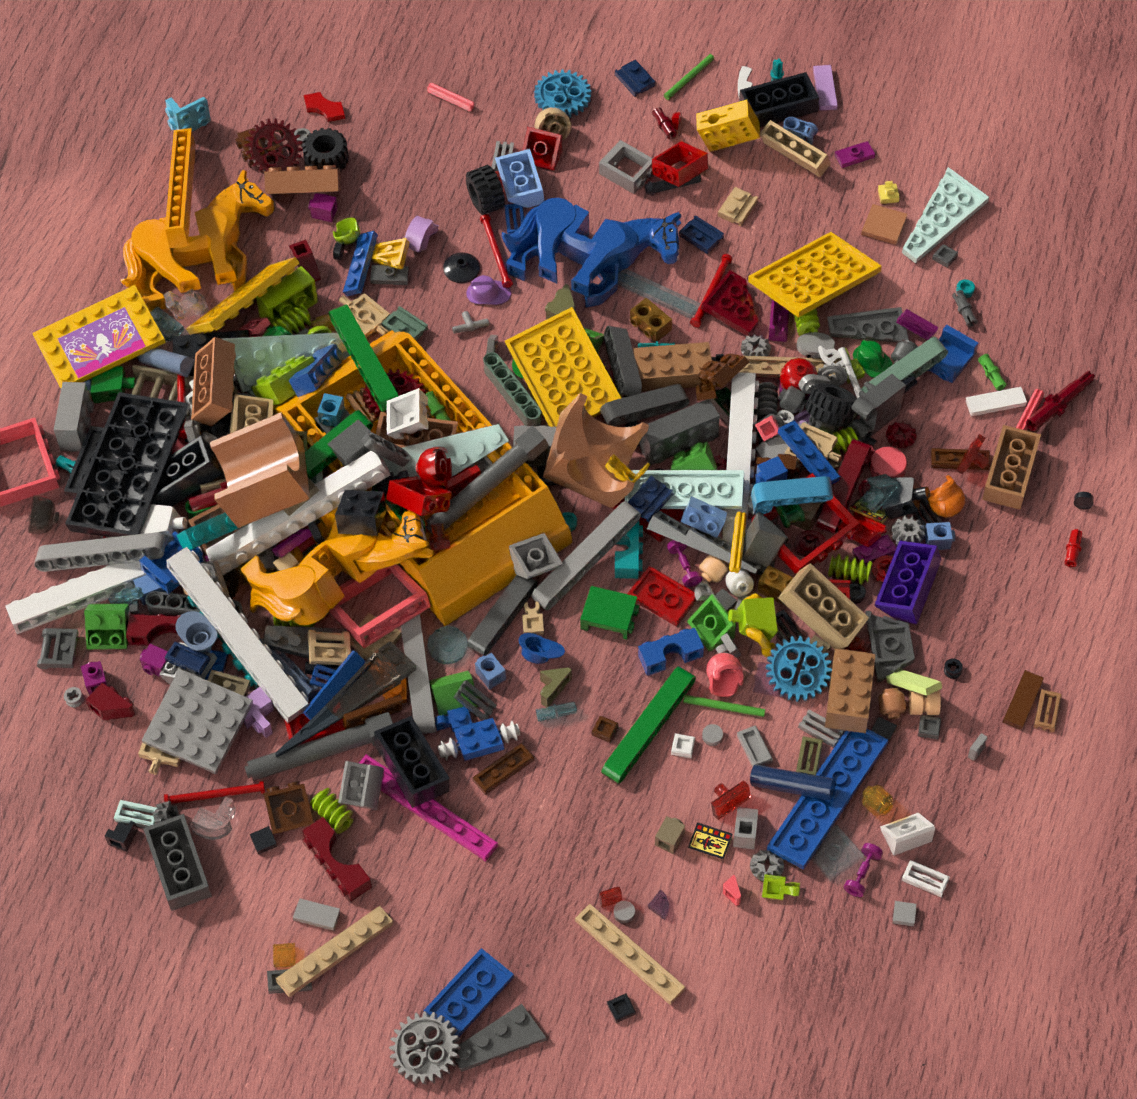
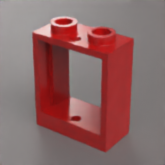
(695, 163)
(418, 496)

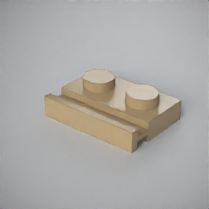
(737, 206)

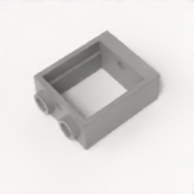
(615, 155)

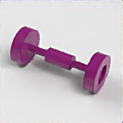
(691, 578)
(871, 852)

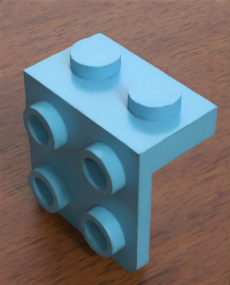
(190, 116)

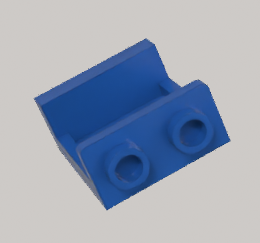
(960, 352)
(158, 570)

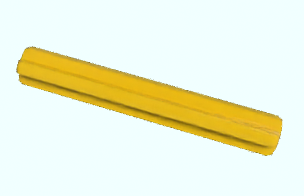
(738, 542)

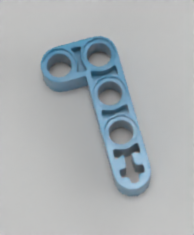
(790, 492)

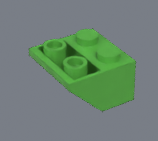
(697, 458)
(106, 626)

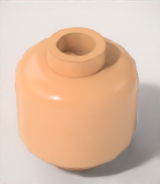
(713, 569)

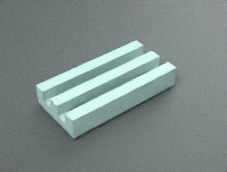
(141, 823)

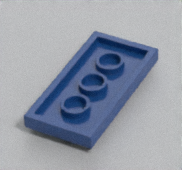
(470, 991)

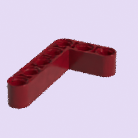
(856, 457)

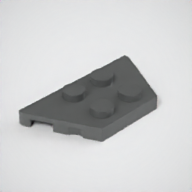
(890, 643)

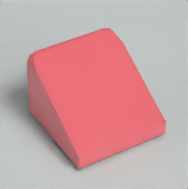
(768, 428)
(732, 891)

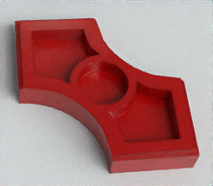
(318, 104)

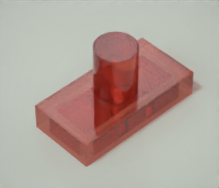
(973, 455)
(439, 540)
(729, 799)

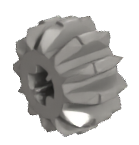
(908, 530)

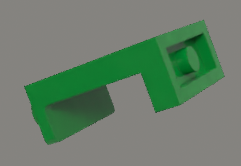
(609, 611)

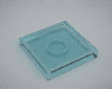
(836, 854)

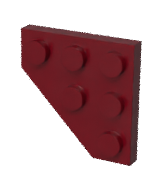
(732, 304)

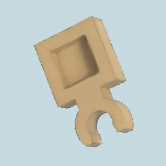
(533, 621)

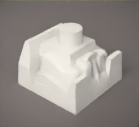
(407, 414)

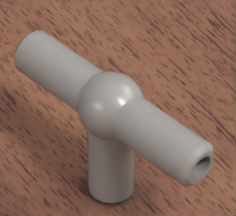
(469, 324)

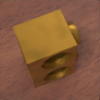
(647, 316)
(773, 583)

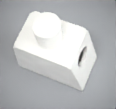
(163, 520)

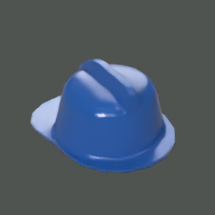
(538, 649)

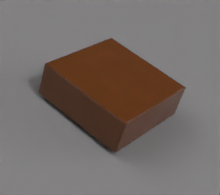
(604, 729)

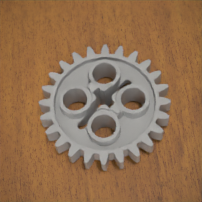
(428, 1066)

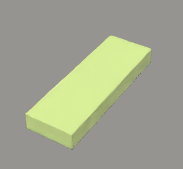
(914, 682)

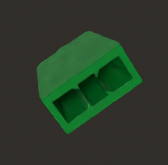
(109, 383)

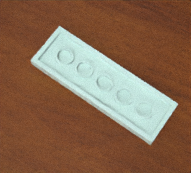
(716, 487)

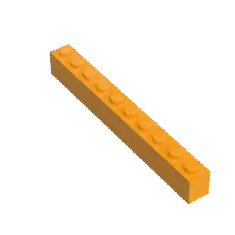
(180, 188)

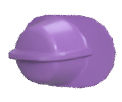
(487, 291)

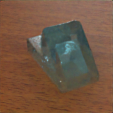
(881, 489)

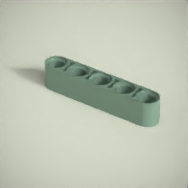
(915, 362)
(518, 399)

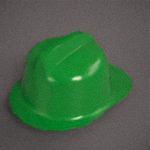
(872, 358)

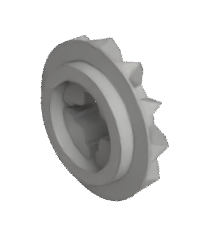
(747, 346)
(840, 373)
(758, 869)

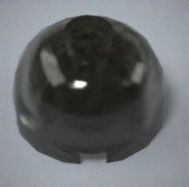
(42, 515)

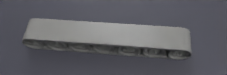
(100, 552)
(586, 555)
(418, 680)

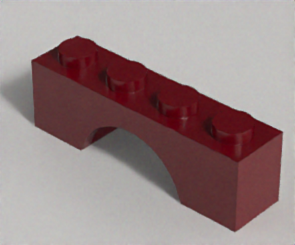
(145, 628)
(350, 878)

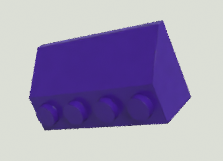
(908, 581)

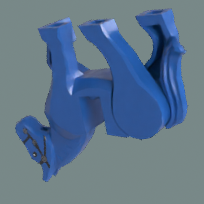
(614, 247)

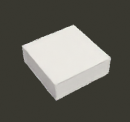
(683, 745)

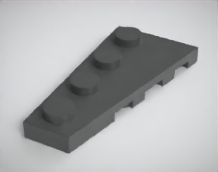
(505, 1035)

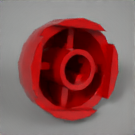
(794, 371)
(434, 467)

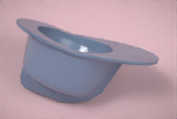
(196, 631)

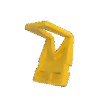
(621, 471)

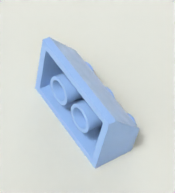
(520, 179)

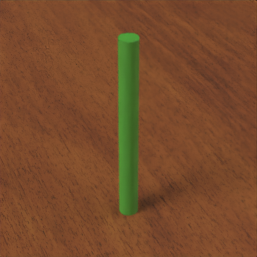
(689, 76)
(724, 705)

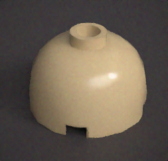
(554, 121)

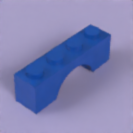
(315, 374)

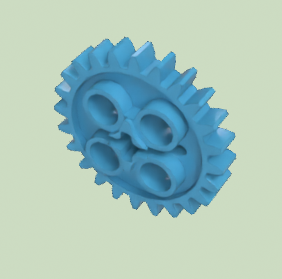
(563, 92)
(816, 674)

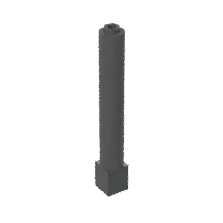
(527, 447)
(317, 748)

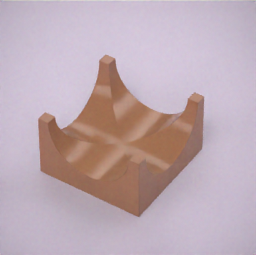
(584, 448)

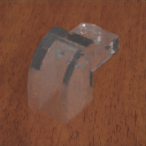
(187, 307)
(214, 825)

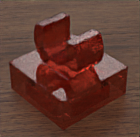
(859, 645)

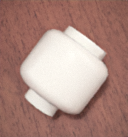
(740, 583)

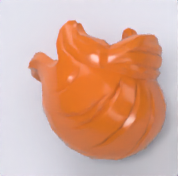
(947, 499)

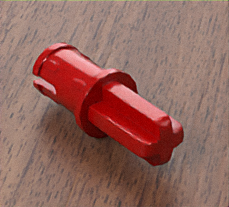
(1073, 548)

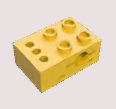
(728, 125)

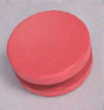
(888, 461)

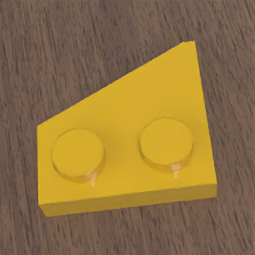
(391, 253)

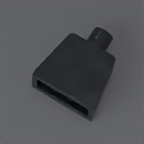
(905, 498)

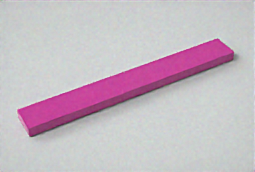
(439, 817)

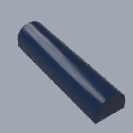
(792, 782)

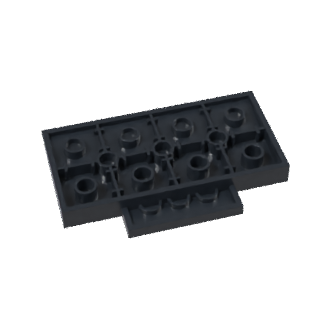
(123, 465)

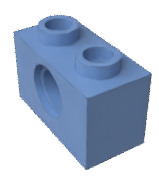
(704, 517)

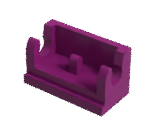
(778, 323)

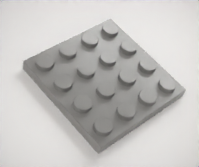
(197, 721)

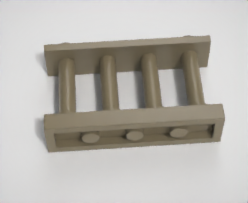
(160, 377)

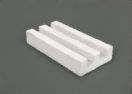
(922, 885)

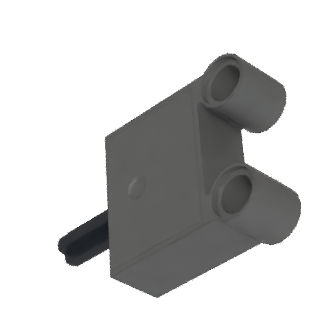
(879, 404)

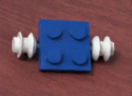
(478, 739)

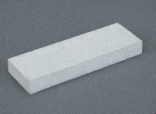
(996, 401)

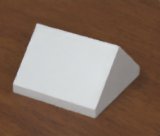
(908, 833)

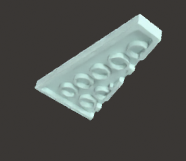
(946, 210)
(262, 354)
(462, 449)

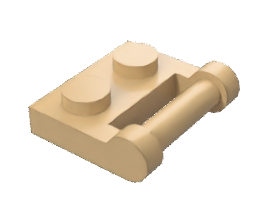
(328, 652)

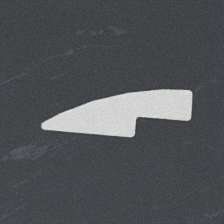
(743, 75)

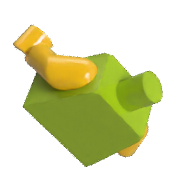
(756, 620)

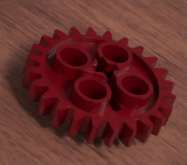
(266, 133)
(402, 385)

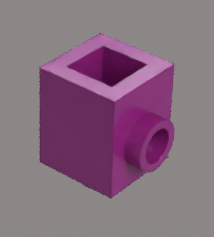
(323, 207)
(153, 660)
(93, 675)

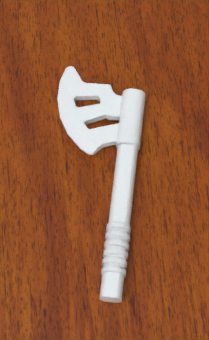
(845, 361)

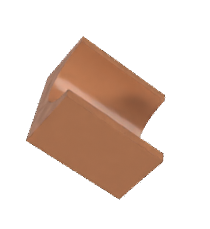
(262, 470)

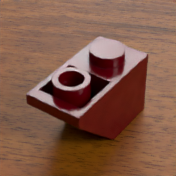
(305, 257)
(108, 704)

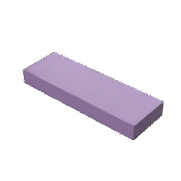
(825, 87)

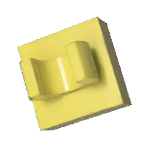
(888, 193)

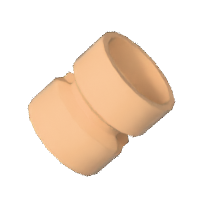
(921, 703)

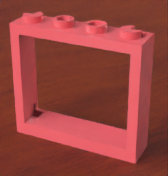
(22, 430)
(390, 619)

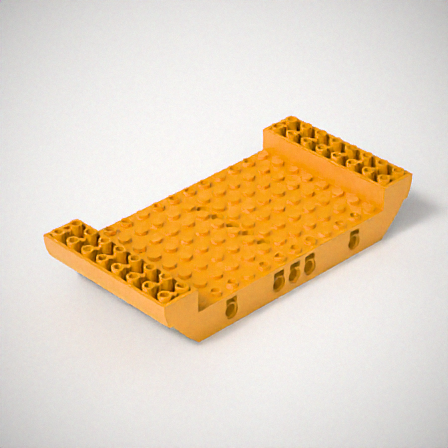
(481, 538)

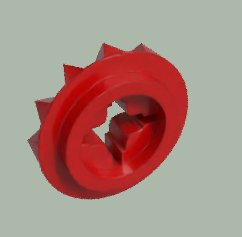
(880, 565)

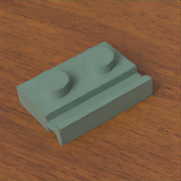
(404, 321)

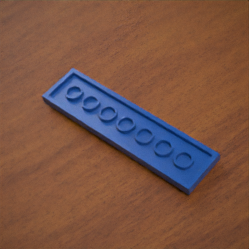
(814, 817)

